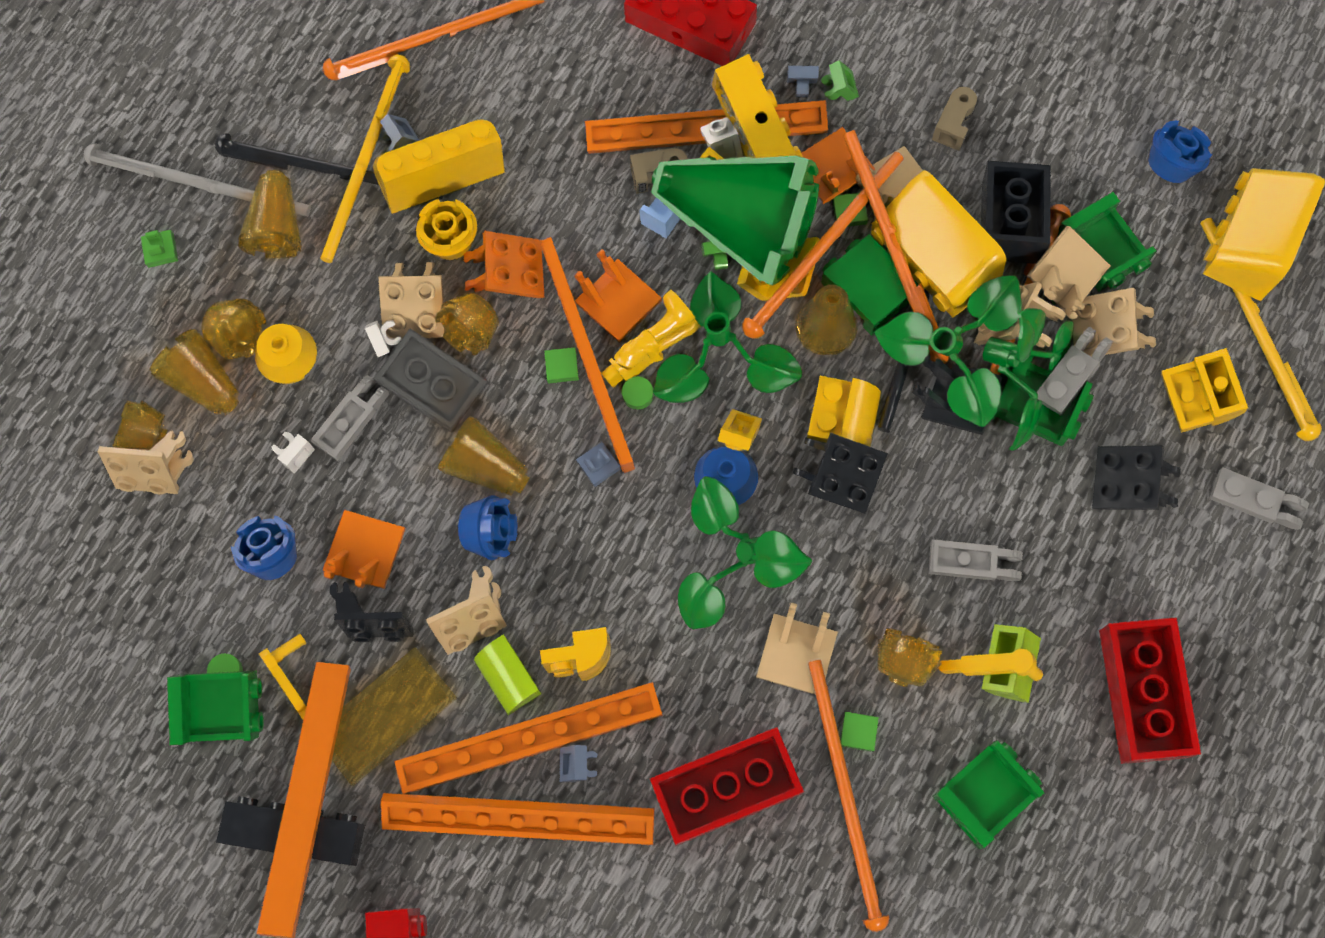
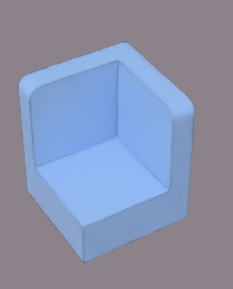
(658, 218)

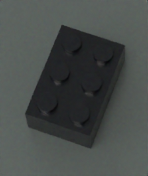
(1017, 208)

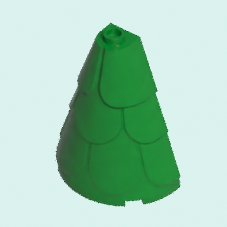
(745, 206)

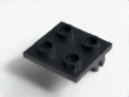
(935, 400)
(845, 472)
(1131, 478)
(364, 626)

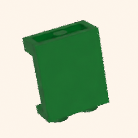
(1112, 239)
(869, 281)
(1050, 425)
(214, 706)
(989, 793)

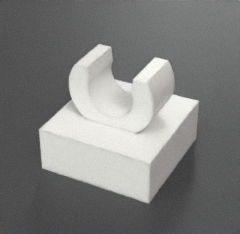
(379, 339)
(295, 453)

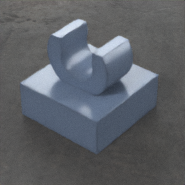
(802, 77)
(398, 131)
(598, 464)
(574, 763)

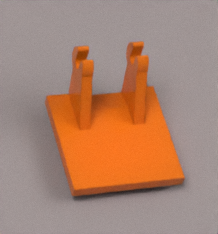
(834, 165)
(511, 265)
(617, 298)
(363, 550)

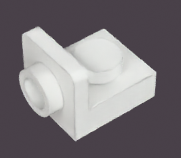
(722, 138)

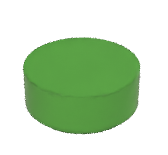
(637, 393)
(224, 663)

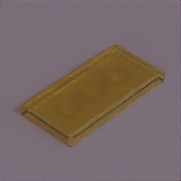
(388, 715)

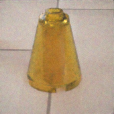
(271, 219)
(827, 322)
(196, 373)
(483, 460)

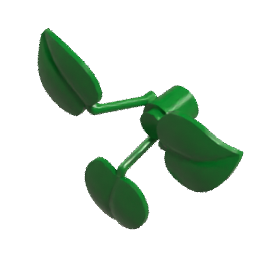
(714, 308)
(911, 333)
(1010, 354)
(773, 553)

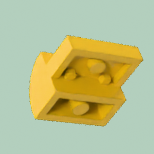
(1204, 391)
(844, 410)
(587, 655)

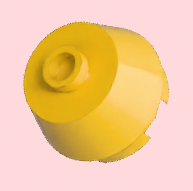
(446, 228)
(285, 353)

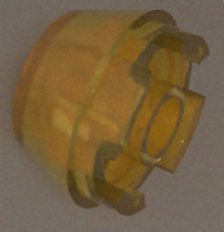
(468, 322)
(233, 327)
(140, 427)
(907, 658)

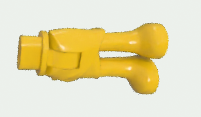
(648, 346)

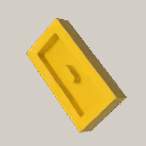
(739, 430)

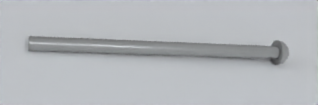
(94, 155)

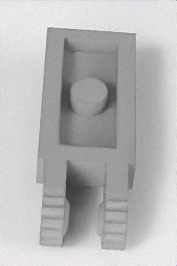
(1072, 373)
(349, 419)
(1256, 498)
(972, 560)

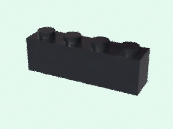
(258, 828)

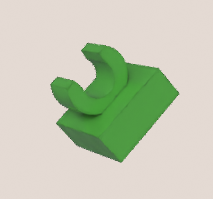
(843, 82)
(159, 248)
(719, 257)

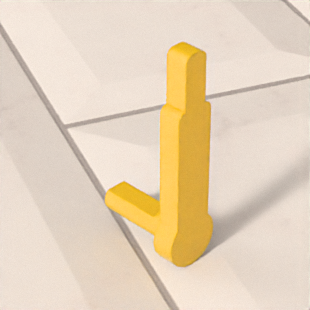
(272, 659)
(1019, 662)

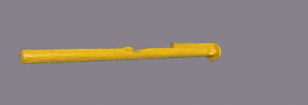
(398, 65)
(1283, 373)

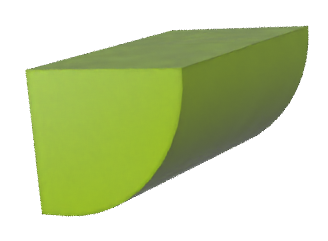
(1007, 640)
(506, 675)

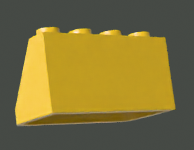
(439, 164)
(1262, 229)
(942, 243)

